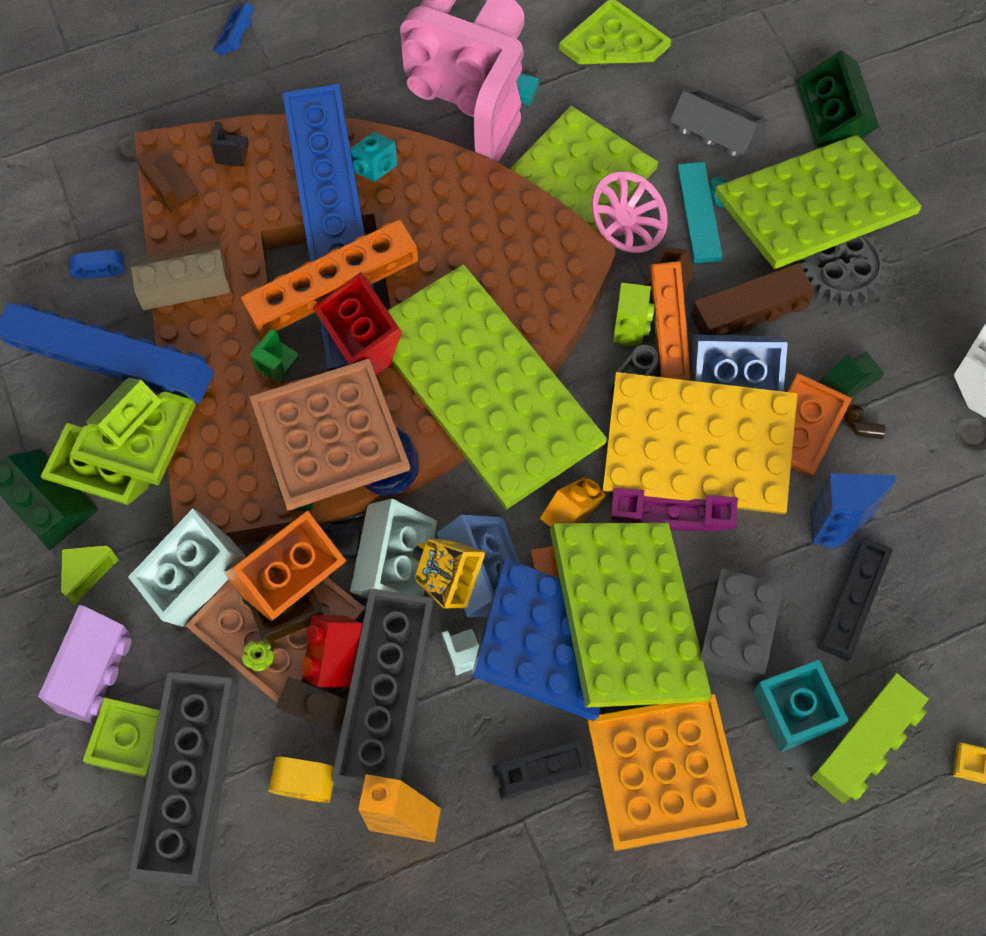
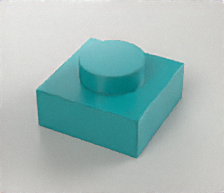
(527, 88)

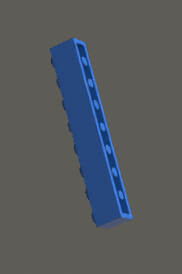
(104, 351)

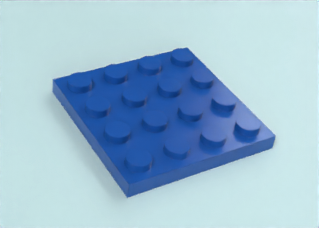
(530, 641)

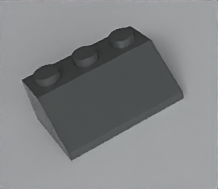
(717, 122)

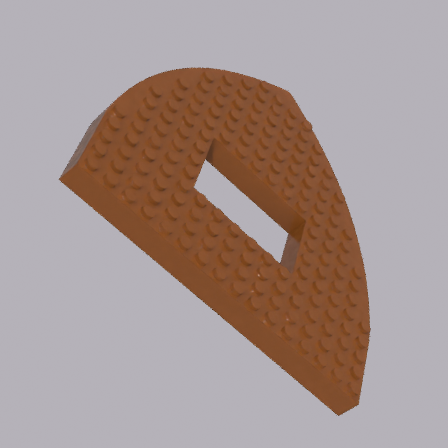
(459, 209)

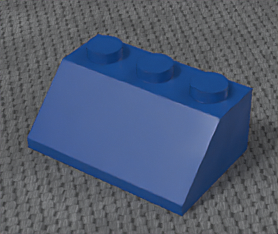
(846, 506)

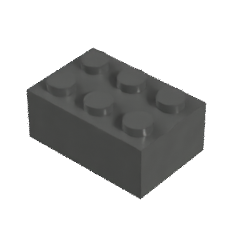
(740, 626)

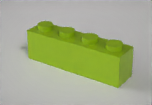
(870, 739)

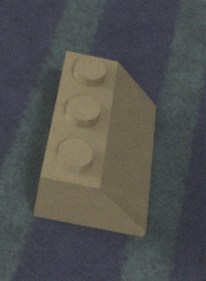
(180, 275)

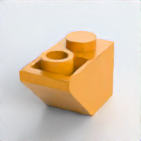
(574, 502)

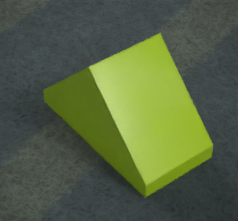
(83, 569)

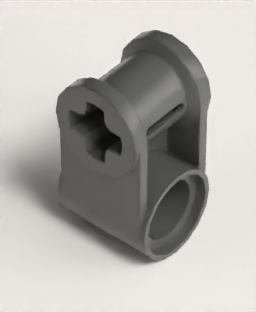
(631, 366)

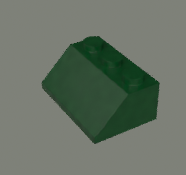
(837, 100)
(43, 505)

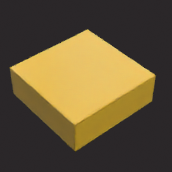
(970, 762)

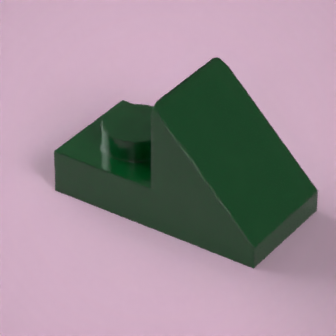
(852, 374)

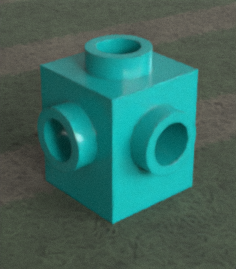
(374, 156)

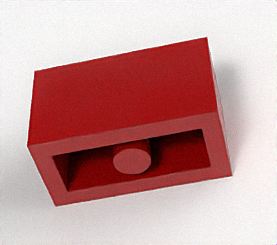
(331, 650)

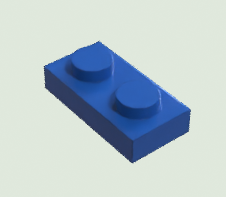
(236, 24)

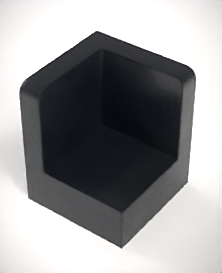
(228, 148)

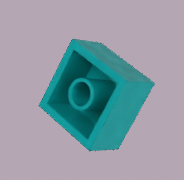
(800, 705)

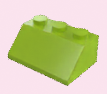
(86, 477)

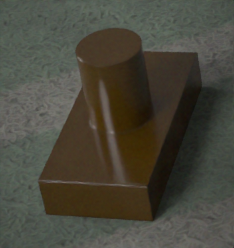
(312, 704)

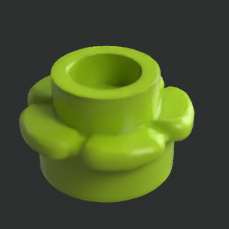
(263, 661)

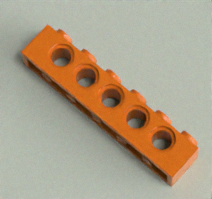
(295, 305)

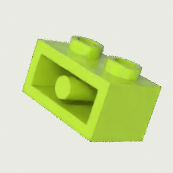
(633, 314)

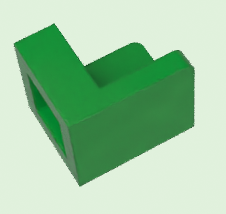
(273, 357)

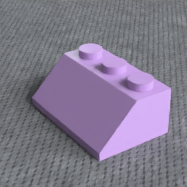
(85, 665)

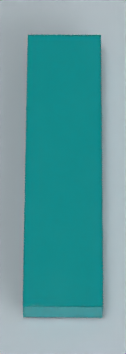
(699, 213)

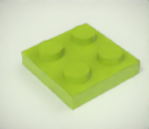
(123, 738)

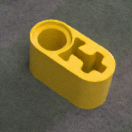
(301, 779)

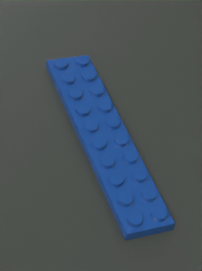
(324, 180)

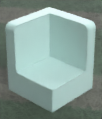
(461, 649)

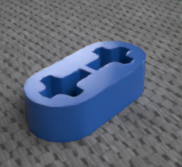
(96, 264)

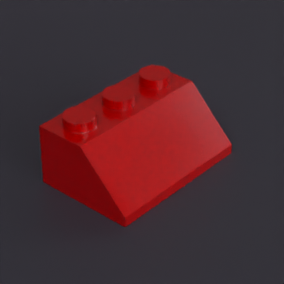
(360, 324)

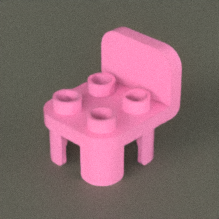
(468, 65)

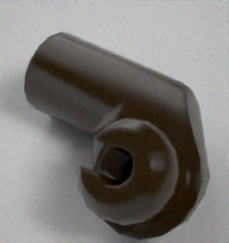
(860, 426)

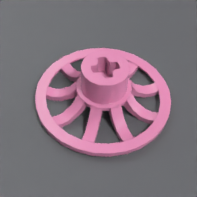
(624, 216)

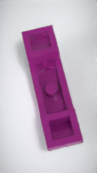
(693, 515)

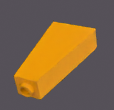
(397, 809)

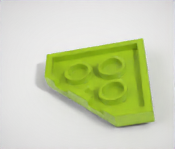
(614, 36)
(147, 449)

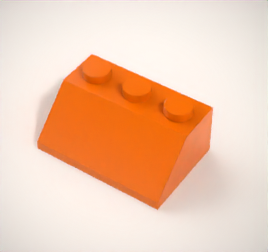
(286, 566)

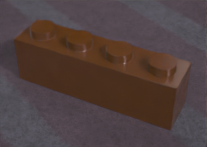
(753, 302)

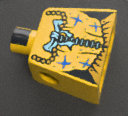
(447, 570)

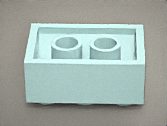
(387, 548)
(186, 568)

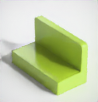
(124, 410)

